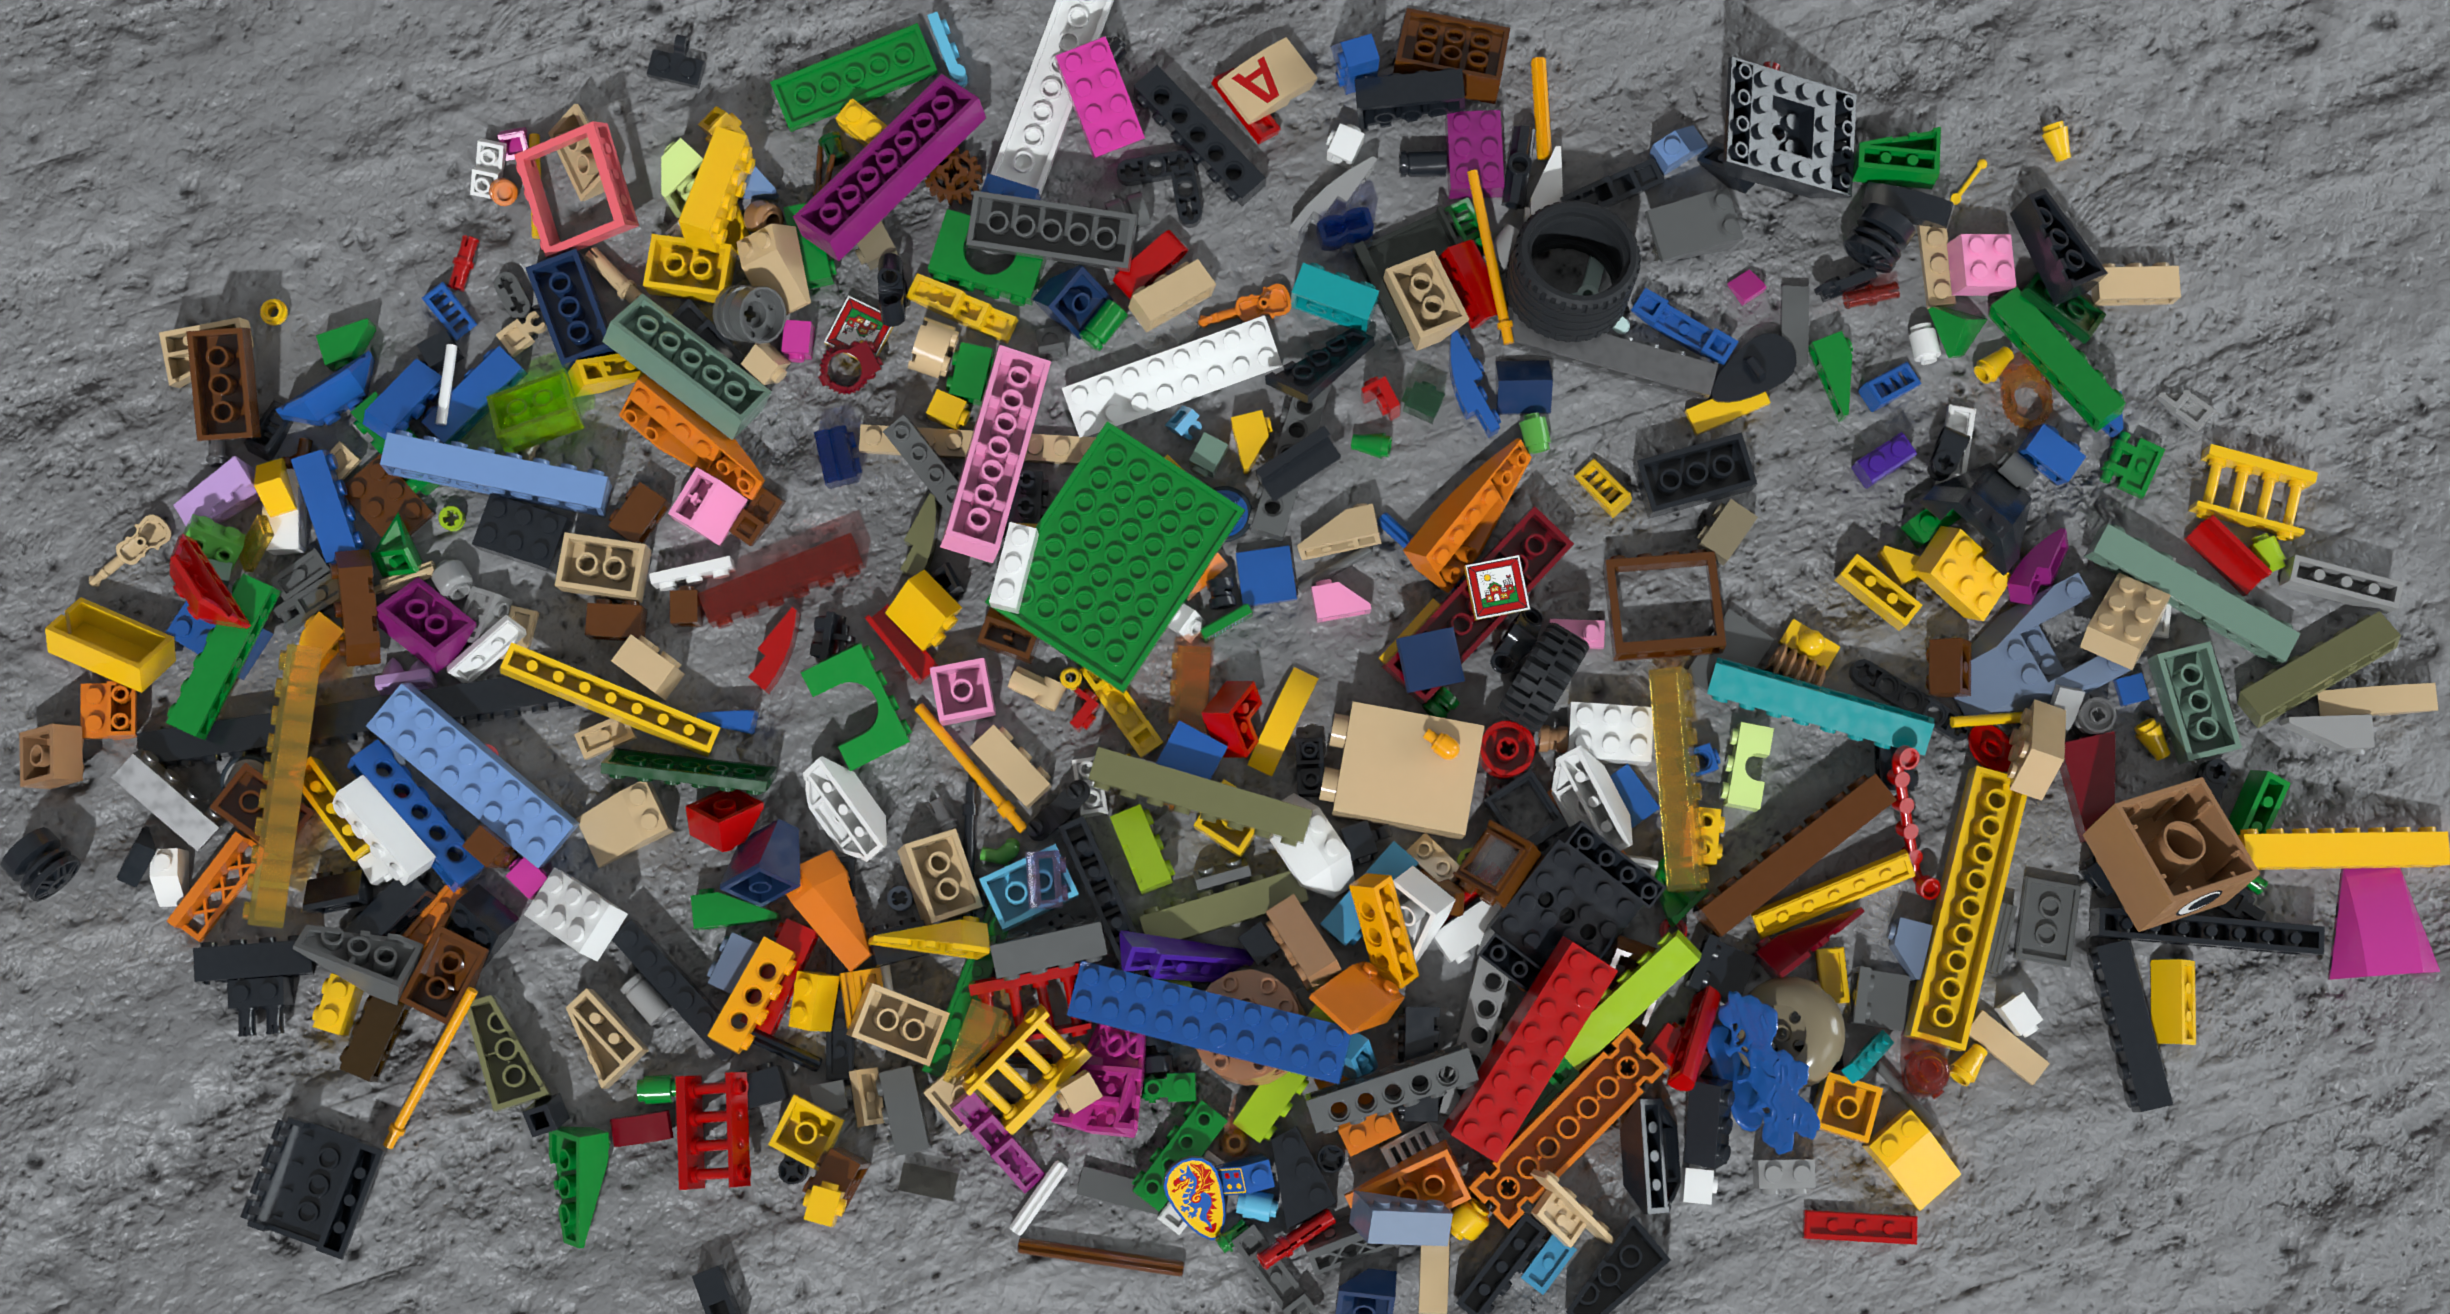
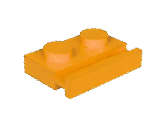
(853, 986)

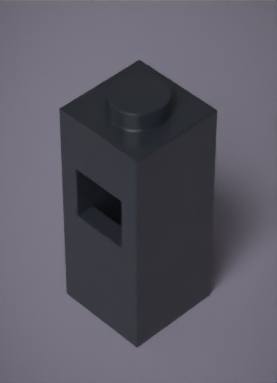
(716, 1291)

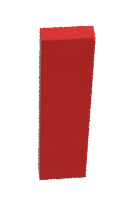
(1860, 1227)

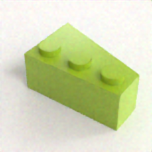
(1142, 849)

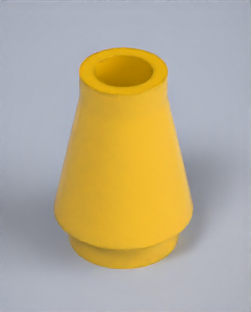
(2057, 140)
(1991, 366)
(2152, 737)
(1967, 1066)

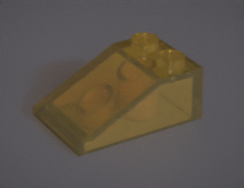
(979, 1034)

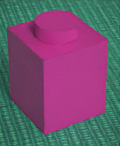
(798, 340)
(526, 877)

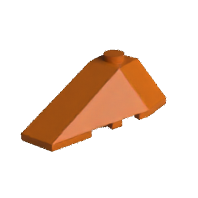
(831, 908)

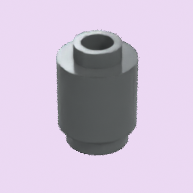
(2017, 469)

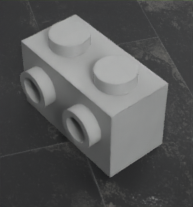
(1784, 1174)

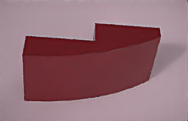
(641, 1128)

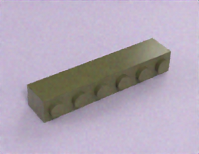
(2318, 669)
(1224, 908)

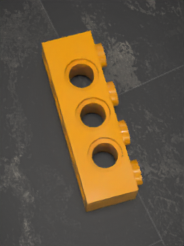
(1384, 928)
(766, 954)

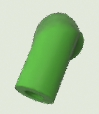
(1002, 854)

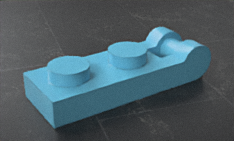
(949, 51)

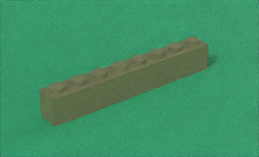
(1200, 795)

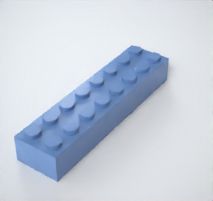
(496, 474)
(472, 774)

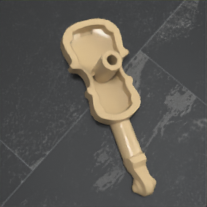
(150, 533)

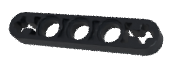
(1895, 698)

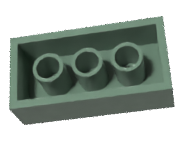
(2194, 703)

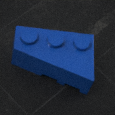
(1355, 60)

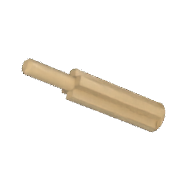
(395, 583)

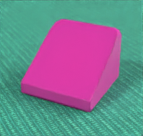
(516, 141)
(1746, 287)

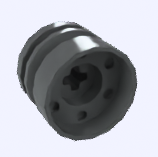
(749, 314)

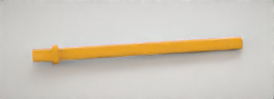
(1504, 323)
(397, 1128)

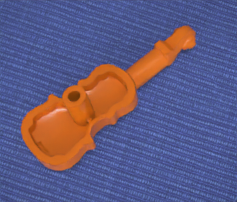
(1272, 302)

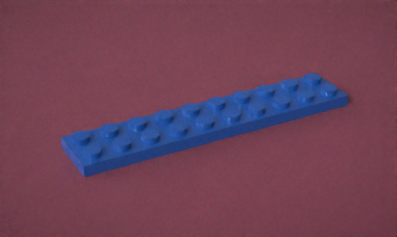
(1210, 1022)

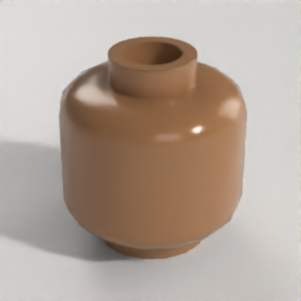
(761, 214)

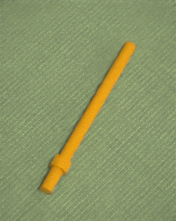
(1005, 808)

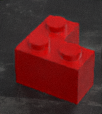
(1230, 715)

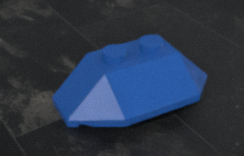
(332, 395)

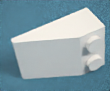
(1423, 908)

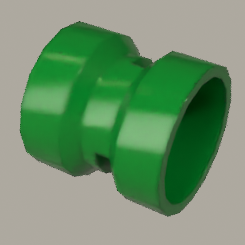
(1441, 703)

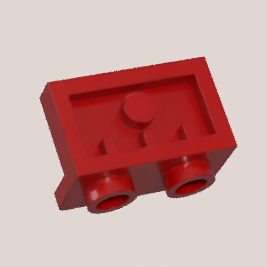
(1386, 398)

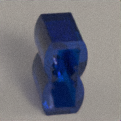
(1338, 230)

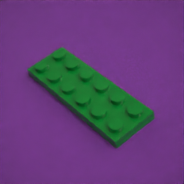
(855, 74)

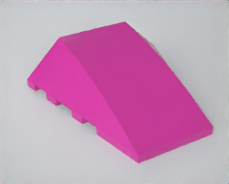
(2378, 927)
(1119, 1074)

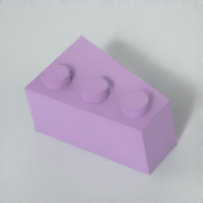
(220, 494)

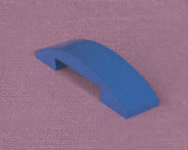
(1682, 328)

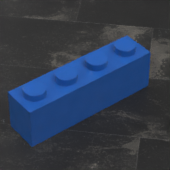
(469, 400)
(327, 503)

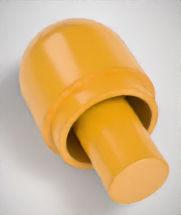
(1442, 744)

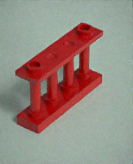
(985, 990)
(691, 1135)

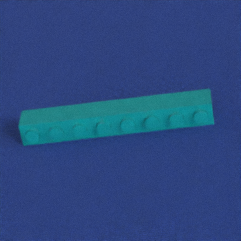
(1819, 706)

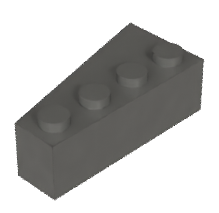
(1047, 948)

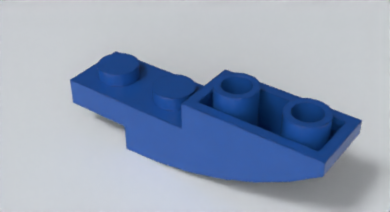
(1464, 376)

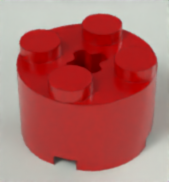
(1510, 734)

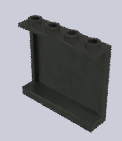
(1401, 245)

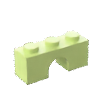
(1740, 789)

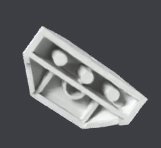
(1589, 795)
(845, 809)
(1323, 859)

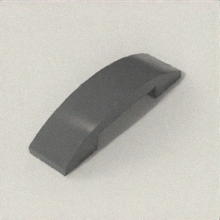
(1277, 1278)

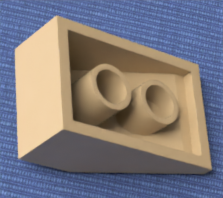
(775, 261)
(624, 823)

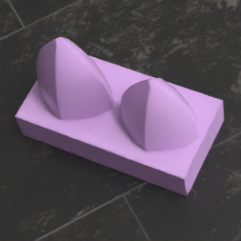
(394, 675)

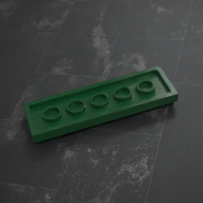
(691, 770)

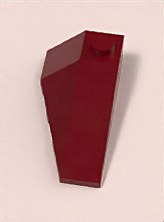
(1790, 949)

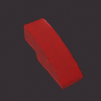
(777, 651)

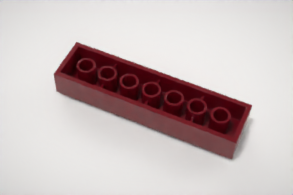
(1539, 549)

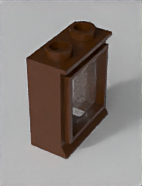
(1497, 865)

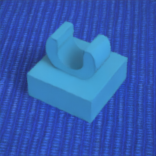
(1182, 421)

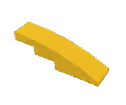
(962, 308)

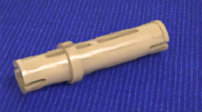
(625, 288)

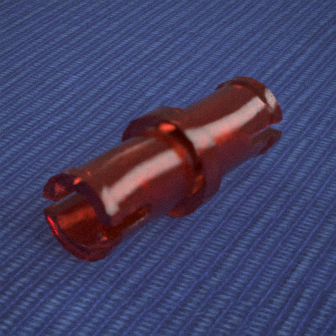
(1871, 295)

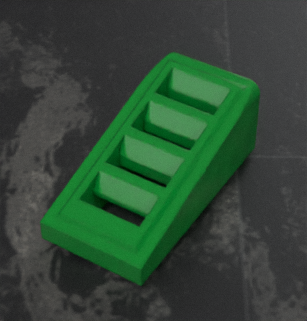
(1458, 207)

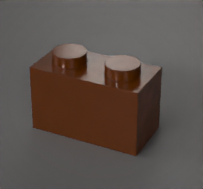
(639, 514)
(615, 621)
(1949, 667)
(490, 848)

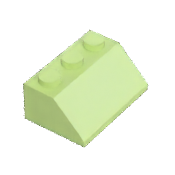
(678, 174)

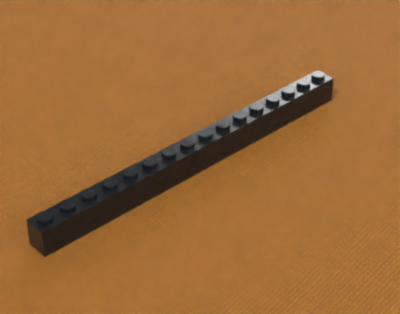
(346, 721)

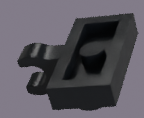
(676, 66)

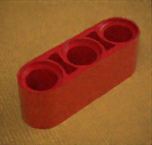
(1151, 263)

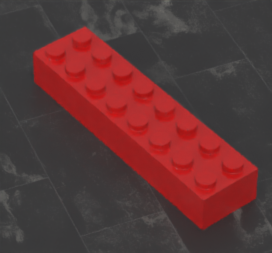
(1530, 1049)

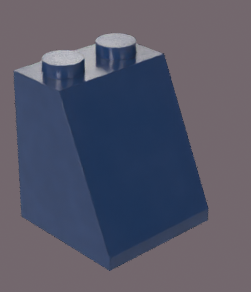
(765, 865)

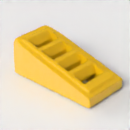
(1619, 504)

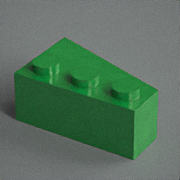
(1900, 160)

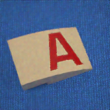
(1267, 81)

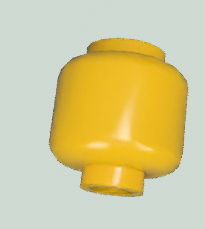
(1469, 1220)

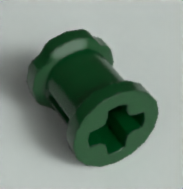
(832, 145)

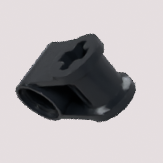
(1948, 450)
(2218, 783)

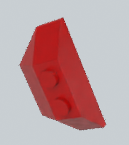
(202, 586)

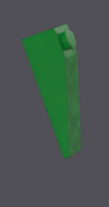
(580, 1168)

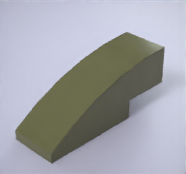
(922, 538)

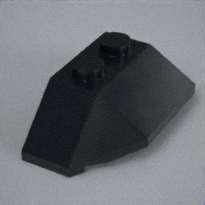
(1650, 1156)

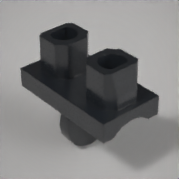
(834, 635)

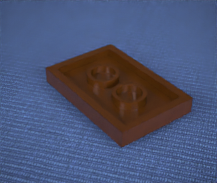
(382, 496)

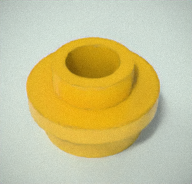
(270, 305)

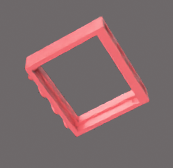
(611, 177)

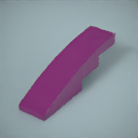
(997, 1141)

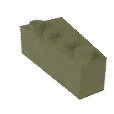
(503, 1059)

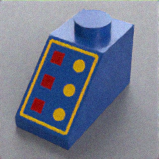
(1245, 1175)

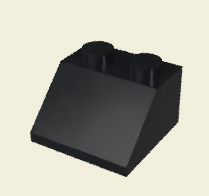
(337, 892)

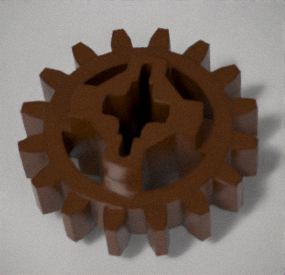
(962, 183)

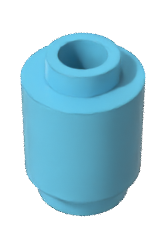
(1257, 1206)

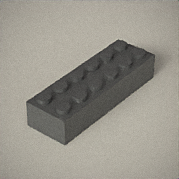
(1052, 231)

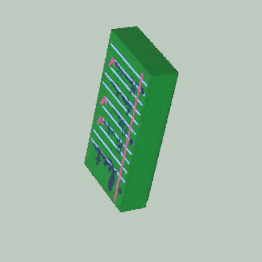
(1226, 622)

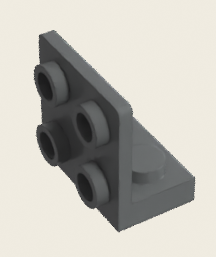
(1878, 999)

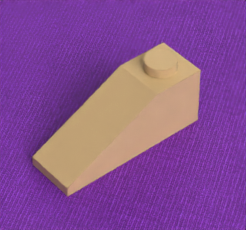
(1347, 531)

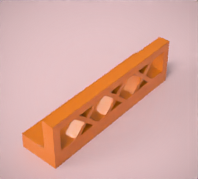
(208, 883)

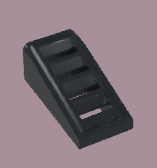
(278, 435)

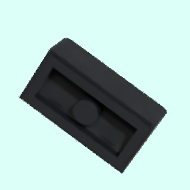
(137, 858)

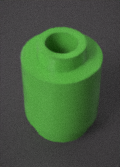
(1535, 433)

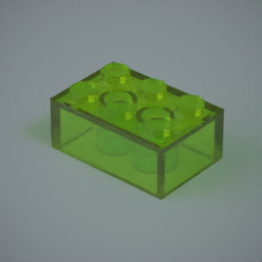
(535, 412)

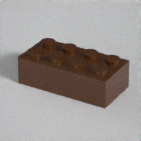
(223, 384)

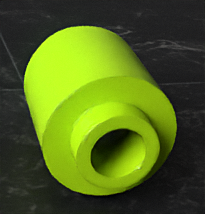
(2268, 551)

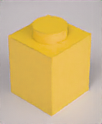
(948, 410)

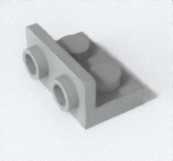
(485, 609)

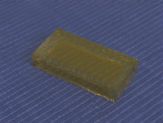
(256, 543)

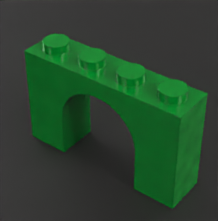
(949, 264)
(856, 666)

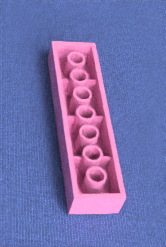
(995, 454)

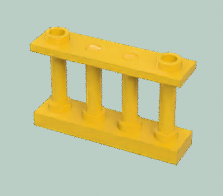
(2271, 473)
(1033, 1094)

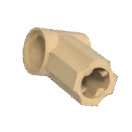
(1042, 690)

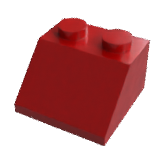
(723, 818)

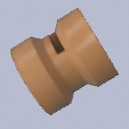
(1553, 739)

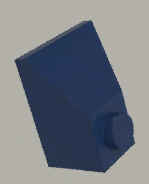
(1072, 299)
(1368, 1293)

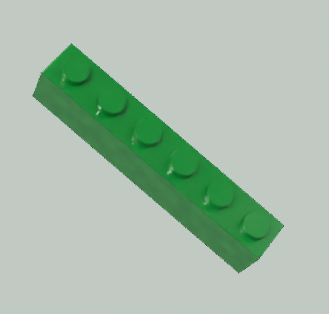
(2057, 359)
(222, 660)

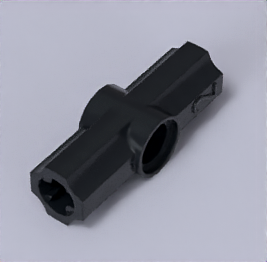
(1520, 152)

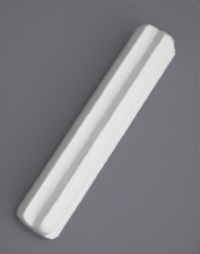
(1038, 1197)

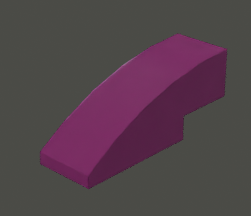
(2038, 568)

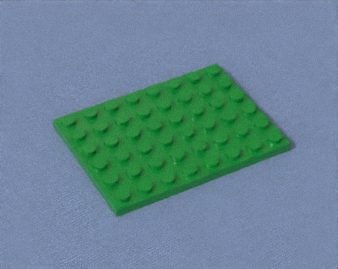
(1120, 556)

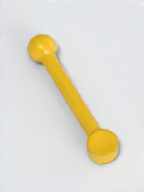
(1956, 197)

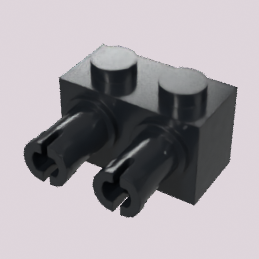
(1028, 498)
(265, 993)

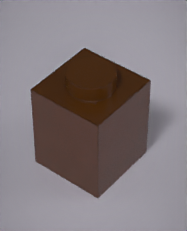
(685, 607)

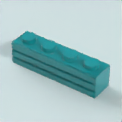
(1867, 1056)

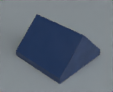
(1523, 387)

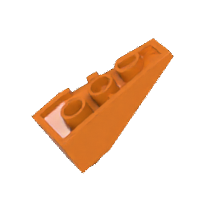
(1423, 1176)

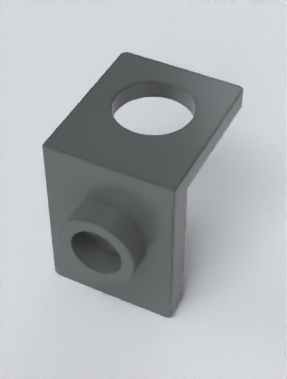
(1054, 351)

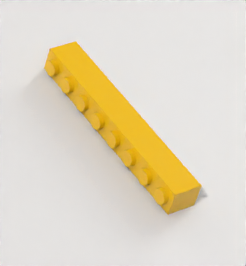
(609, 699)
(2347, 849)

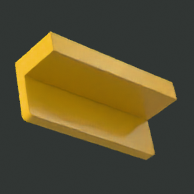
(2173, 1001)

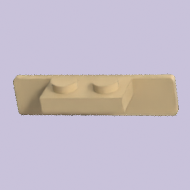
(1563, 1214)

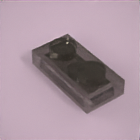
(928, 1181)

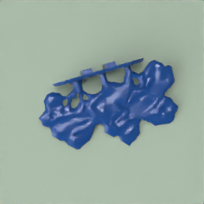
(1772, 1076)

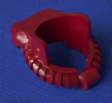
(864, 353)

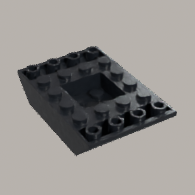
(1812, 128)

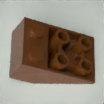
(1007, 637)

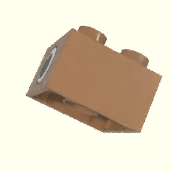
(2170, 854)

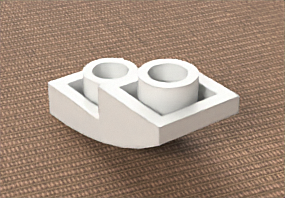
(489, 166)
(1096, 803)

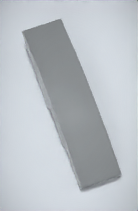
(1337, 192)

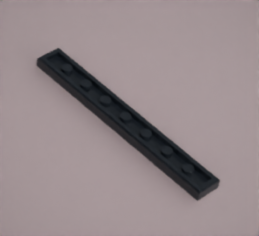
(839, 1046)

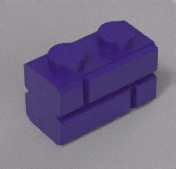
(1884, 460)

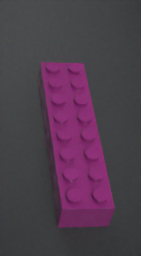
(890, 167)

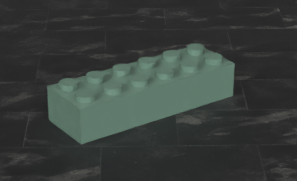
(686, 366)

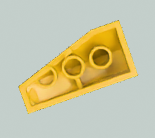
(954, 938)

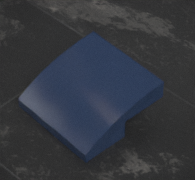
(1430, 660)

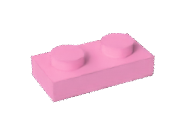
(1589, 630)

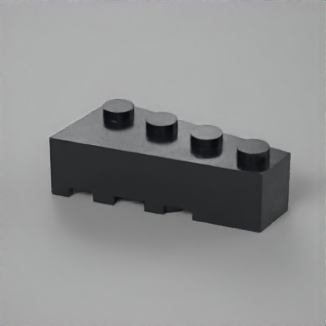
(2056, 248)

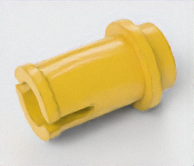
(1069, 672)

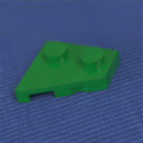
(1676, 904)

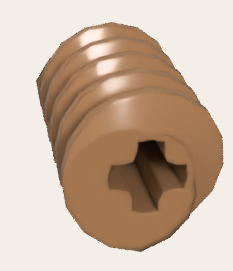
(1796, 668)

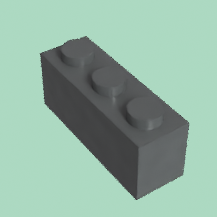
(903, 1111)

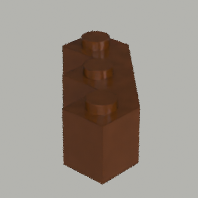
(356, 607)

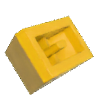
(274, 487)
(1898, 564)

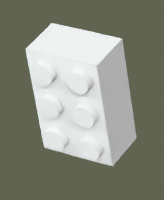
(1611, 732)
(575, 914)

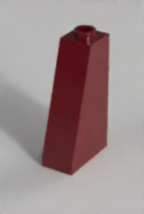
(2089, 778)

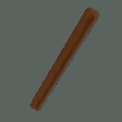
(1100, 1257)

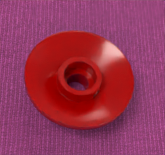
(1990, 747)

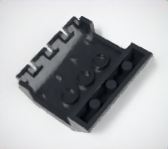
(313, 1185)

